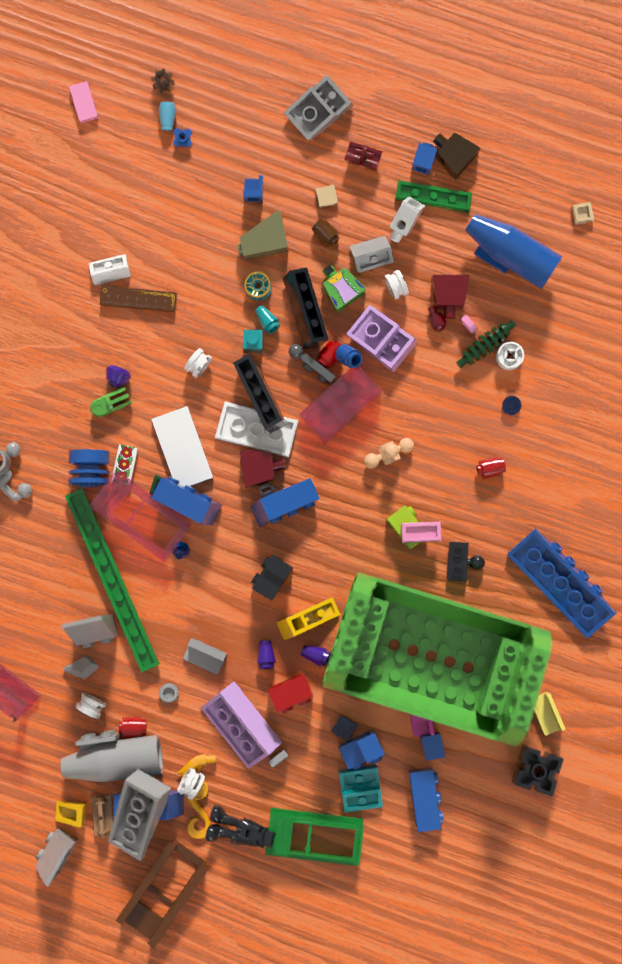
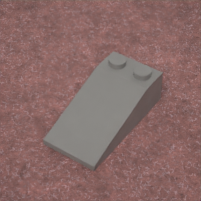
(91, 630)
(138, 813)

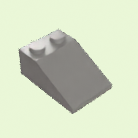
(54, 855)

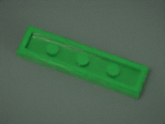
(434, 196)

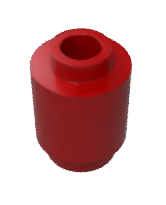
(327, 355)
(491, 467)
(133, 727)

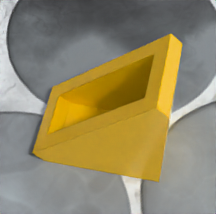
(71, 813)

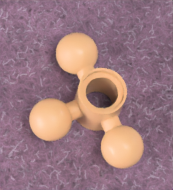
(389, 453)

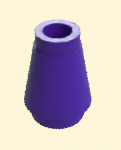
(266, 655)
(317, 655)

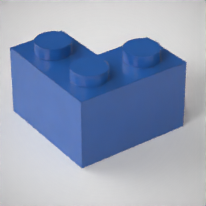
(361, 749)

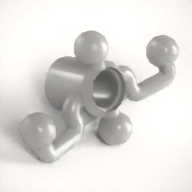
(24, 490)

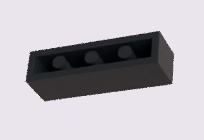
(305, 308)
(260, 393)

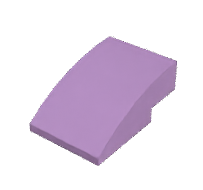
(381, 338)

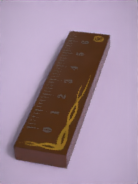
(138, 298)

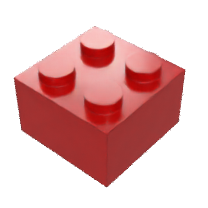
(290, 692)

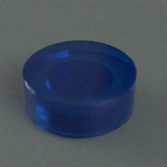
(511, 405)

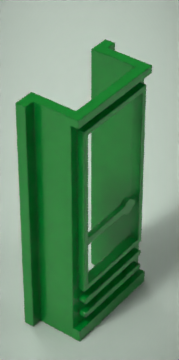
(282, 823)

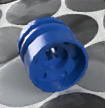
(88, 467)

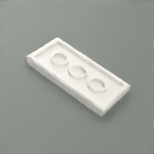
(244, 428)
(182, 447)

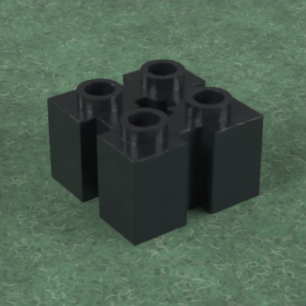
(271, 578)
(543, 781)

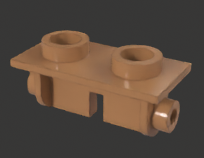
(102, 815)

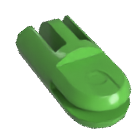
(103, 405)

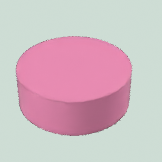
(469, 325)

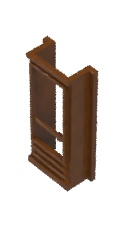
(145, 919)

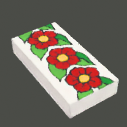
(126, 460)

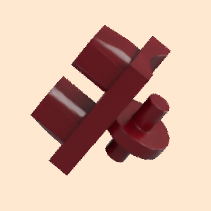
(363, 155)

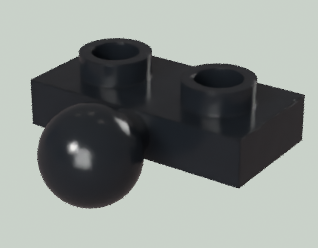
(459, 560)

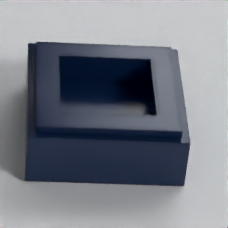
(344, 727)

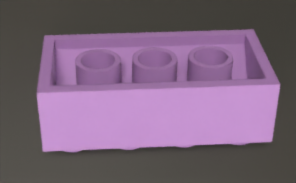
(241, 725)

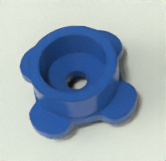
(186, 142)

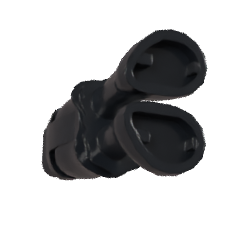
(247, 831)

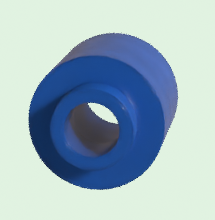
(348, 356)

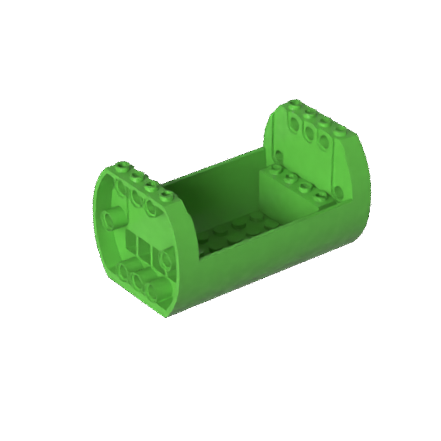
(488, 701)

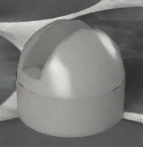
(265, 485)

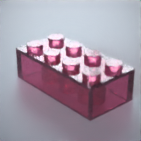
(340, 404)

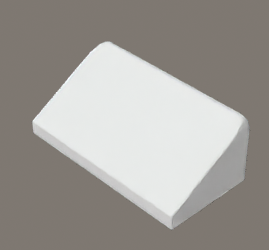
(109, 269)

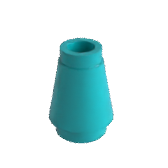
(267, 320)

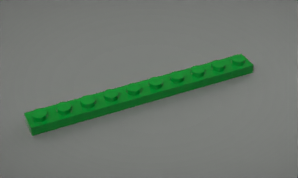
(112, 580)

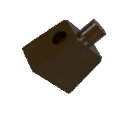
(455, 153)

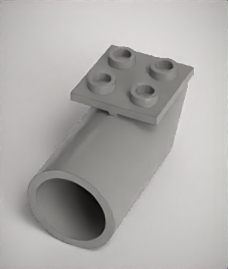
(110, 759)

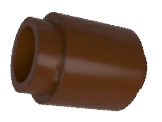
(326, 232)

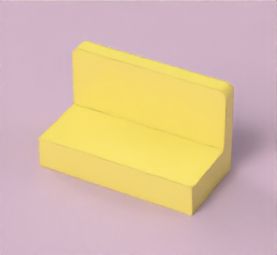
(548, 714)

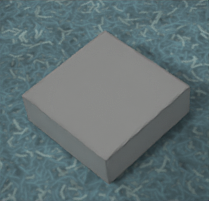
(277, 758)

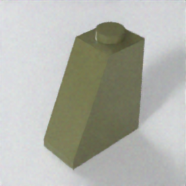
(264, 239)

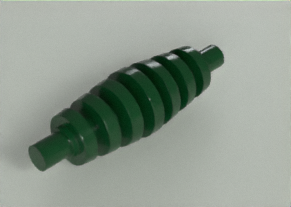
(485, 342)

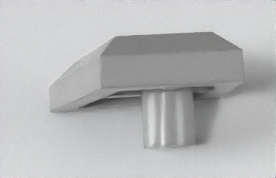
(82, 668)

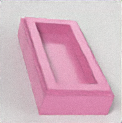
(83, 102)
(421, 532)

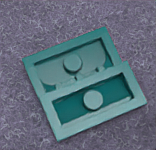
(360, 788)

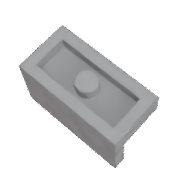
(372, 254)
(204, 656)

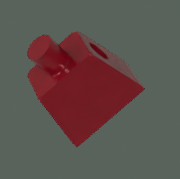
(449, 293)
(259, 467)

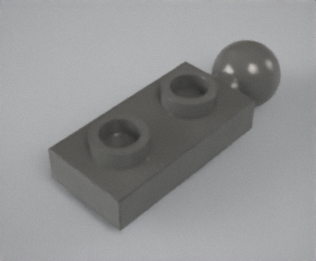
(309, 364)

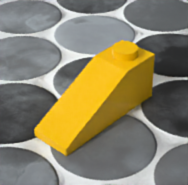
(308, 618)

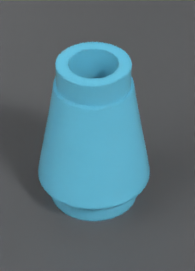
(167, 115)

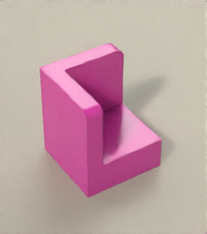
(421, 726)

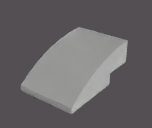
(318, 108)

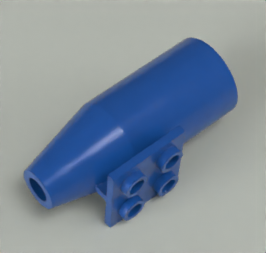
(512, 249)

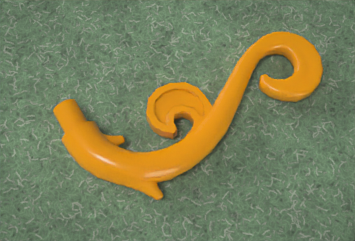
(196, 763)

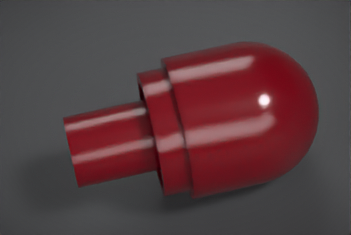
(436, 319)

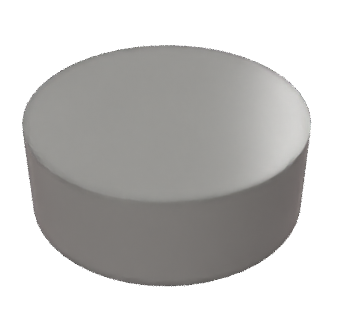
(169, 692)

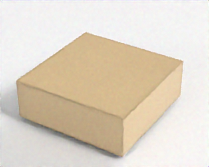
(326, 196)
(582, 213)

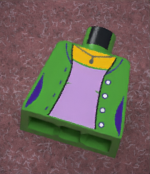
(341, 287)

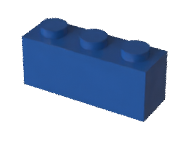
(425, 799)

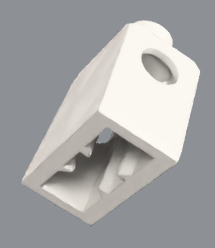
(409, 213)

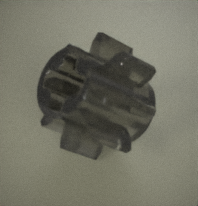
(159, 76)

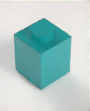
(253, 341)

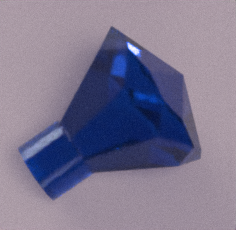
(181, 550)

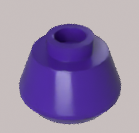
(117, 376)

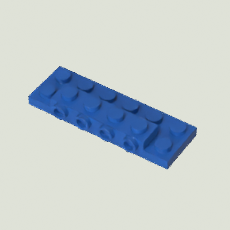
(562, 582)

